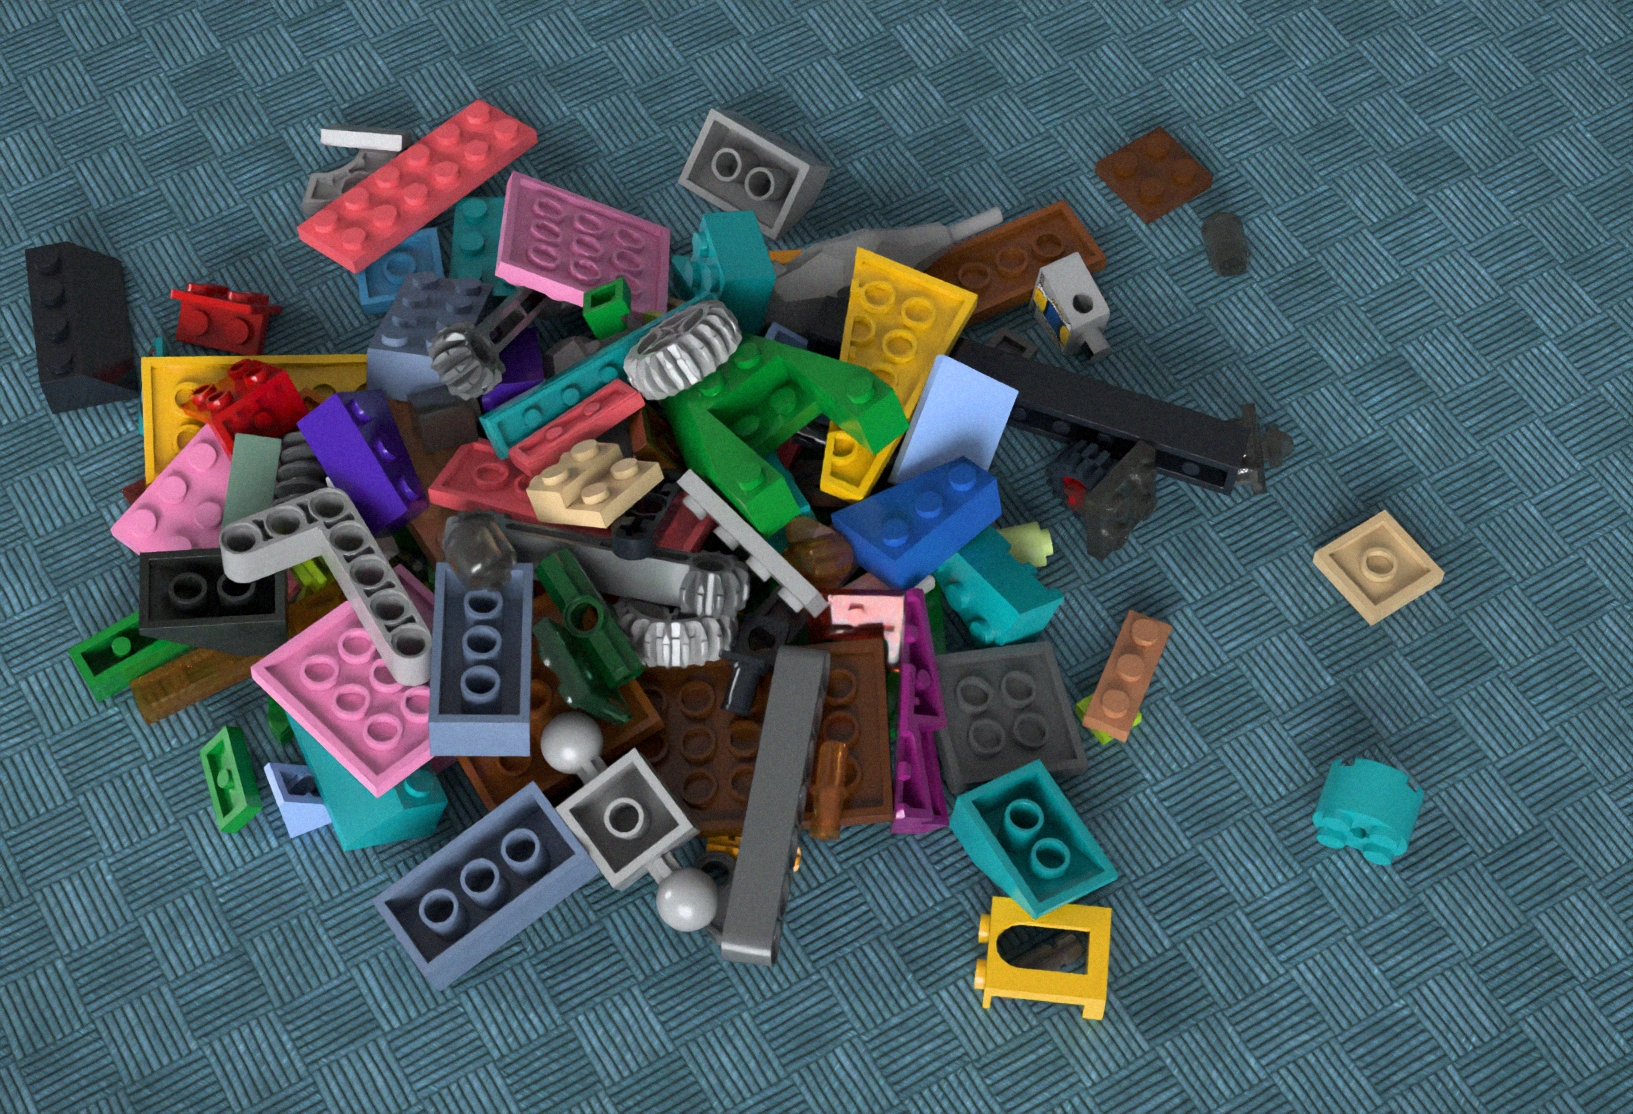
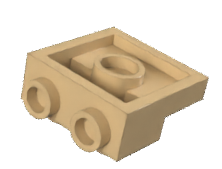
(591, 485)

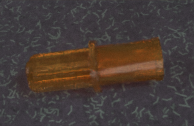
(829, 791)

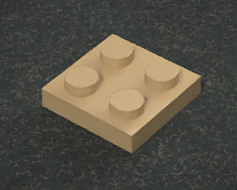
(1378, 567)

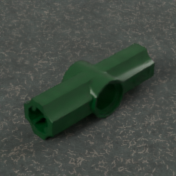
(607, 641)

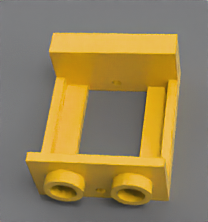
(1004, 980)

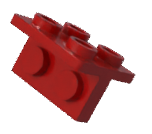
(223, 318)

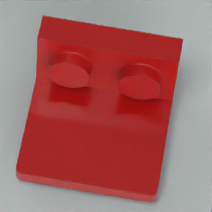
(247, 401)

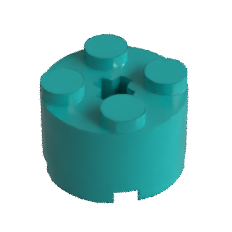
(1367, 809)

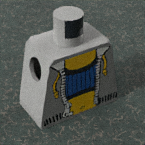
(1071, 308)

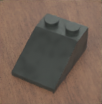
(195, 604)

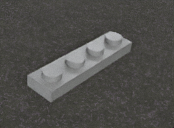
(763, 558)

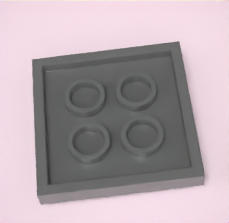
(1005, 713)

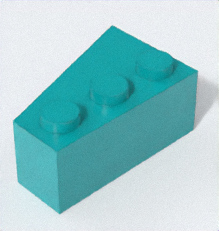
(996, 593)

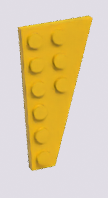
(895, 330)
(172, 379)

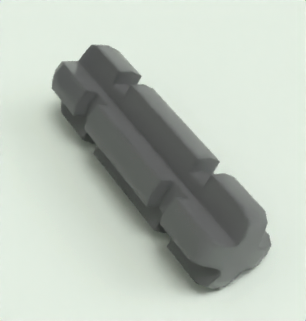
(1049, 958)

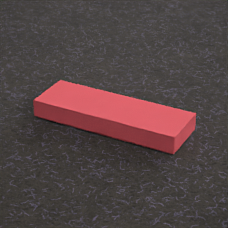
(577, 424)

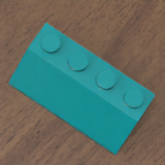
(360, 818)

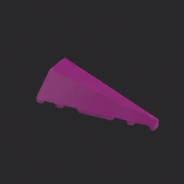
(920, 712)

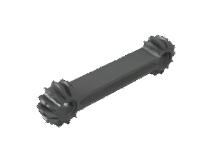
(467, 355)
(694, 581)

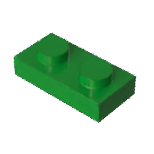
(230, 779)

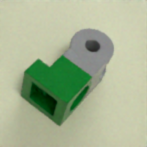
(609, 311)

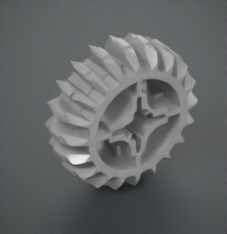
(682, 350)
(674, 638)

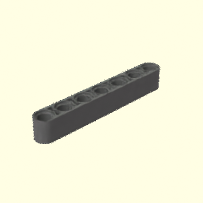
(776, 806)

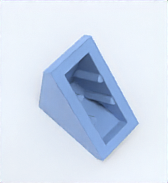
(297, 797)

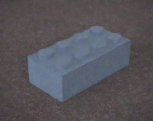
(422, 307)
(481, 667)
(485, 886)

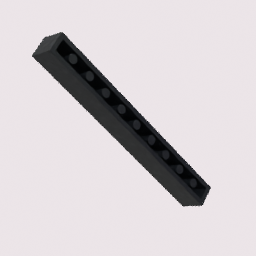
(1078, 408)

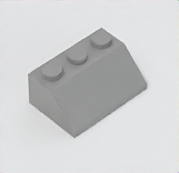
(753, 169)

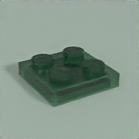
(579, 678)

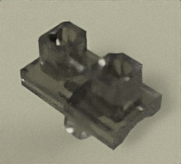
(1269, 446)

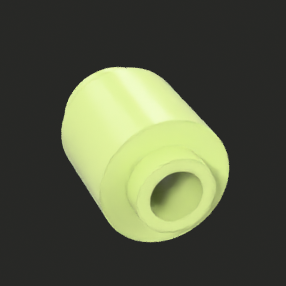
(1029, 543)

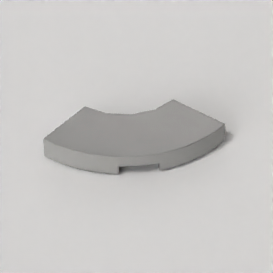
(329, 186)

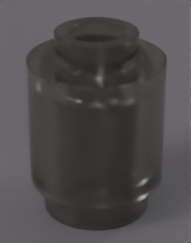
(1226, 244)

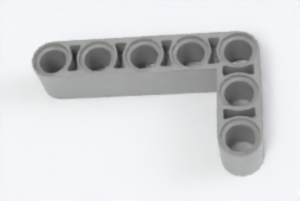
(332, 527)

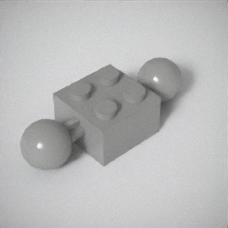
(629, 821)

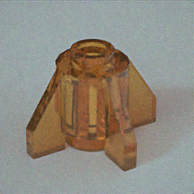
(817, 552)

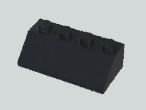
(80, 327)

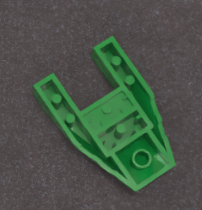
(757, 405)

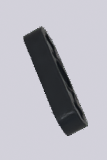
(664, 503)

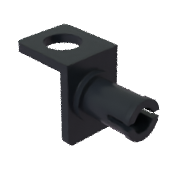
(749, 665)

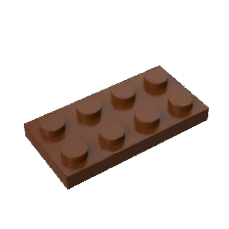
(1007, 260)

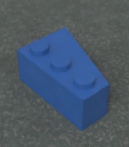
(919, 522)

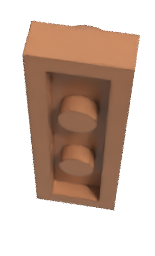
(1127, 675)

